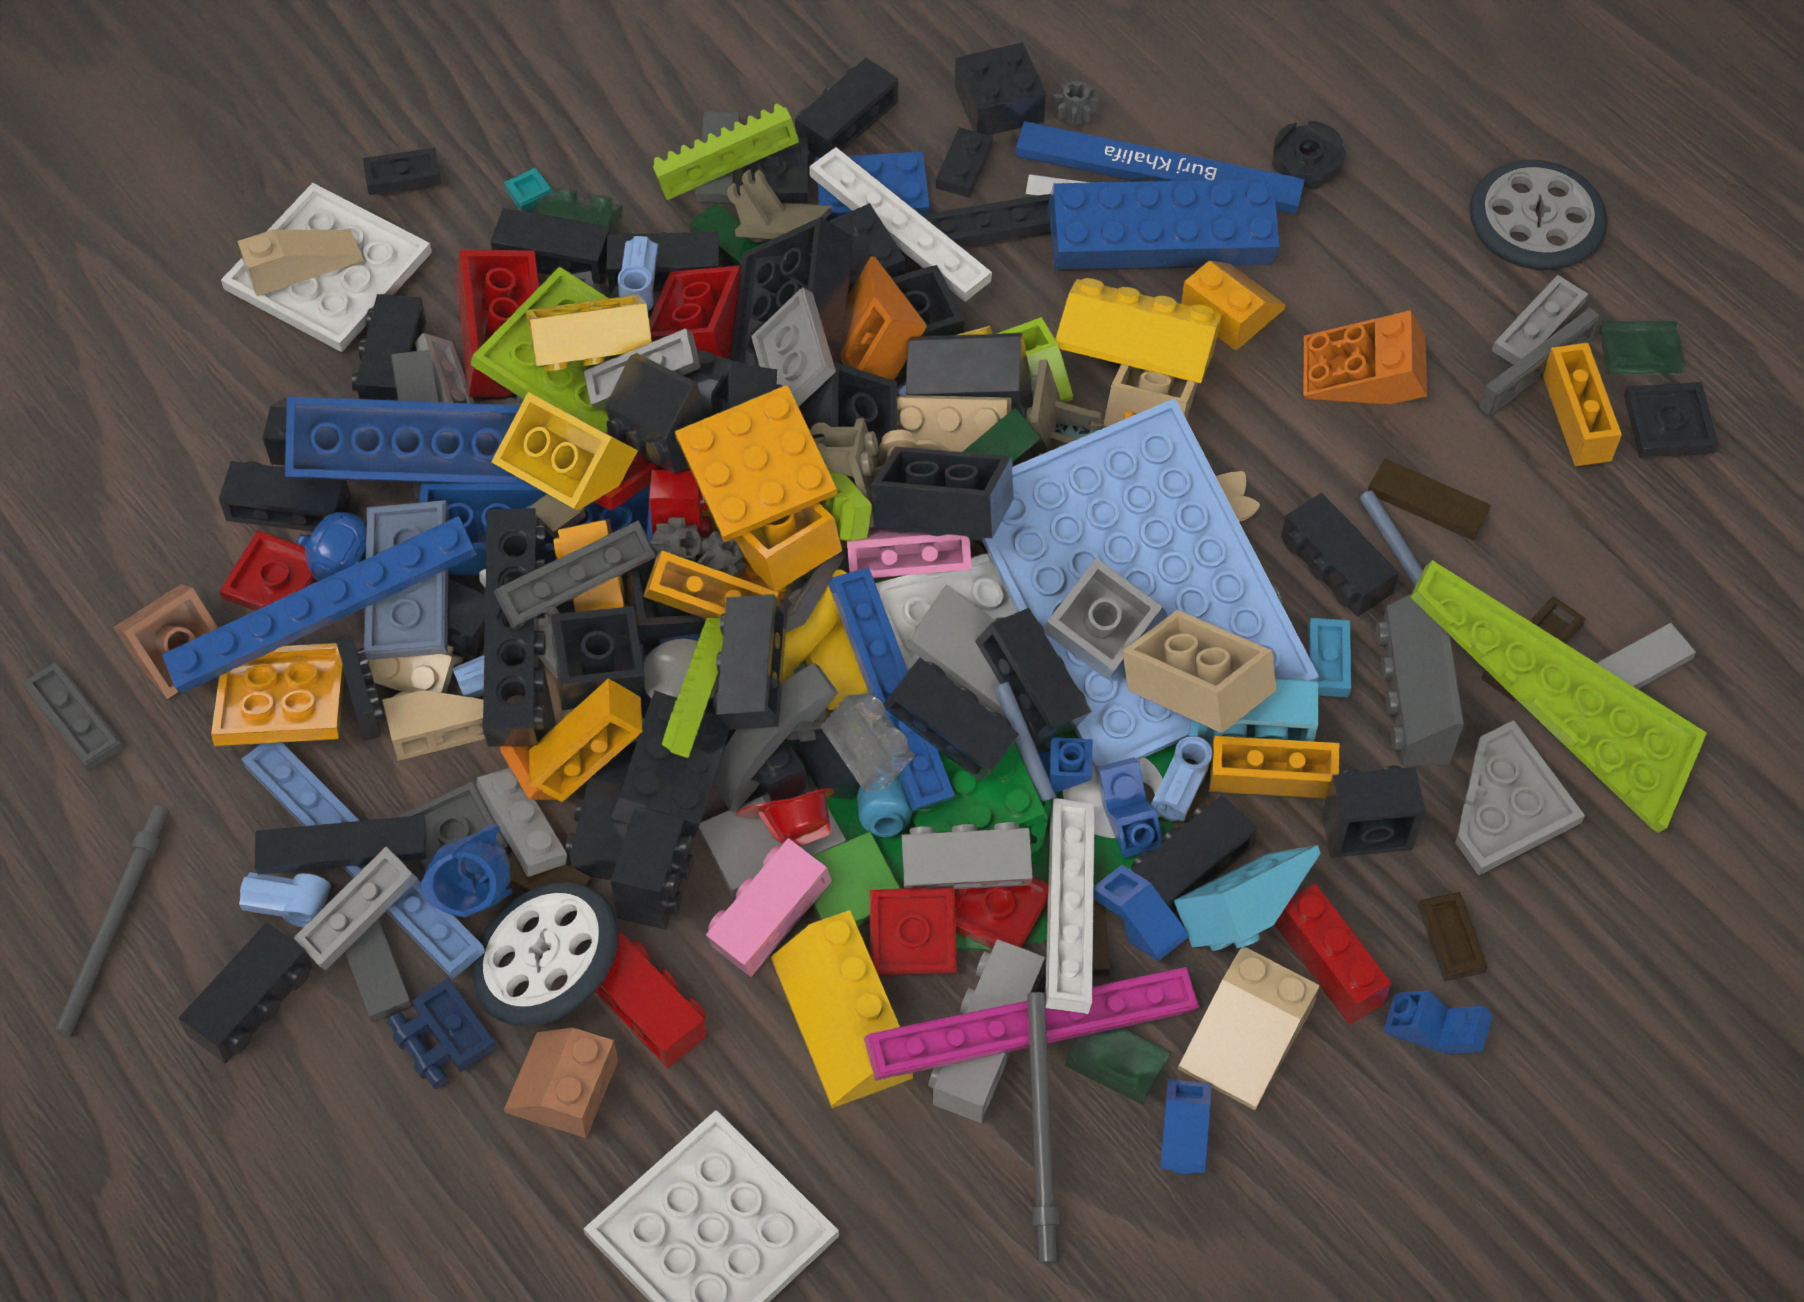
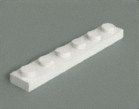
(906, 227)
(1070, 906)

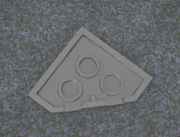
(1511, 801)

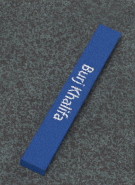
(1139, 161)

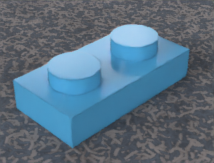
(1331, 655)

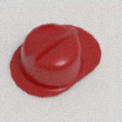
(797, 818)

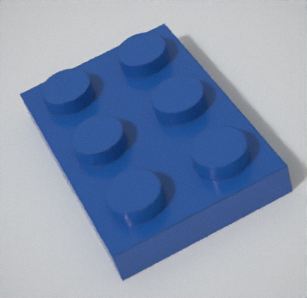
(898, 172)

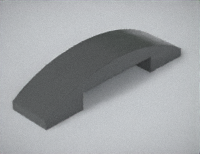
(801, 699)

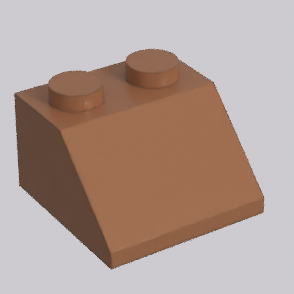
(163, 627)
(563, 1080)

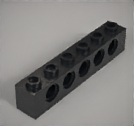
(505, 722)

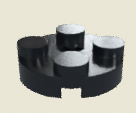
(1314, 169)

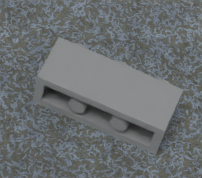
(967, 857)

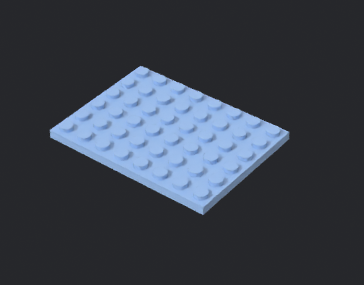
(1160, 520)

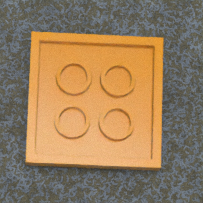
(756, 463)
(281, 697)

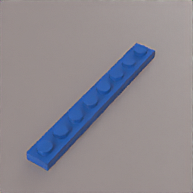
(319, 605)

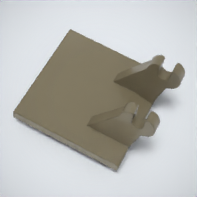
(763, 214)
(1050, 411)
(851, 453)

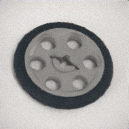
(1537, 252)

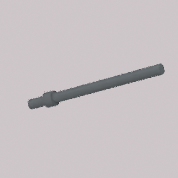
(143, 847)
(1045, 1214)

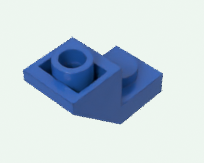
(1068, 762)
(1126, 807)
(1146, 916)
(1429, 1023)
(1186, 1126)

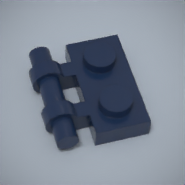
(453, 1026)

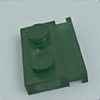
(567, 205)
(1641, 347)
(1119, 1061)

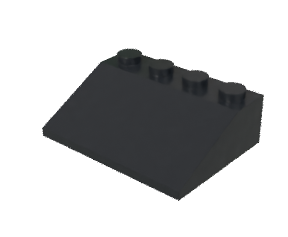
(773, 272)

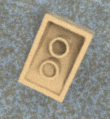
(1143, 389)
(1249, 1027)

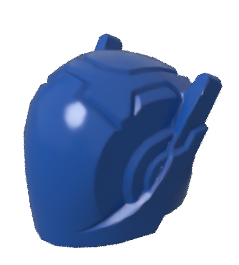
(335, 544)
(468, 874)

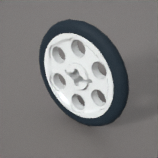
(585, 972)

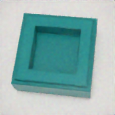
(527, 189)

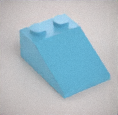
(1284, 715)
(1245, 899)

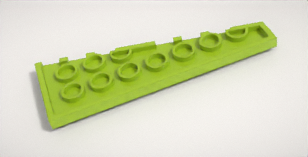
(1604, 721)

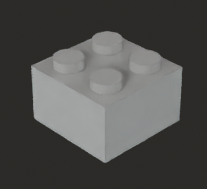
(1101, 618)

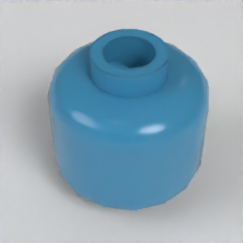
(884, 810)

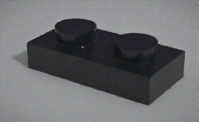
(964, 162)
(401, 171)

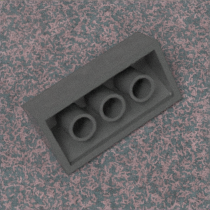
(1421, 685)

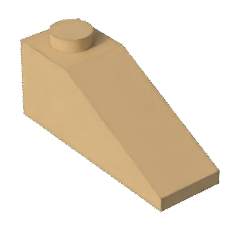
(292, 256)
(432, 721)

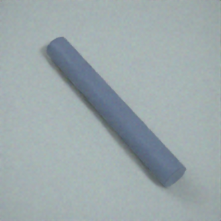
(1392, 536)
(1025, 742)

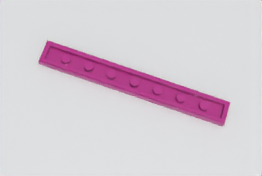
(1007, 1027)

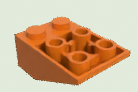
(878, 324)
(1367, 361)

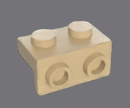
(416, 672)

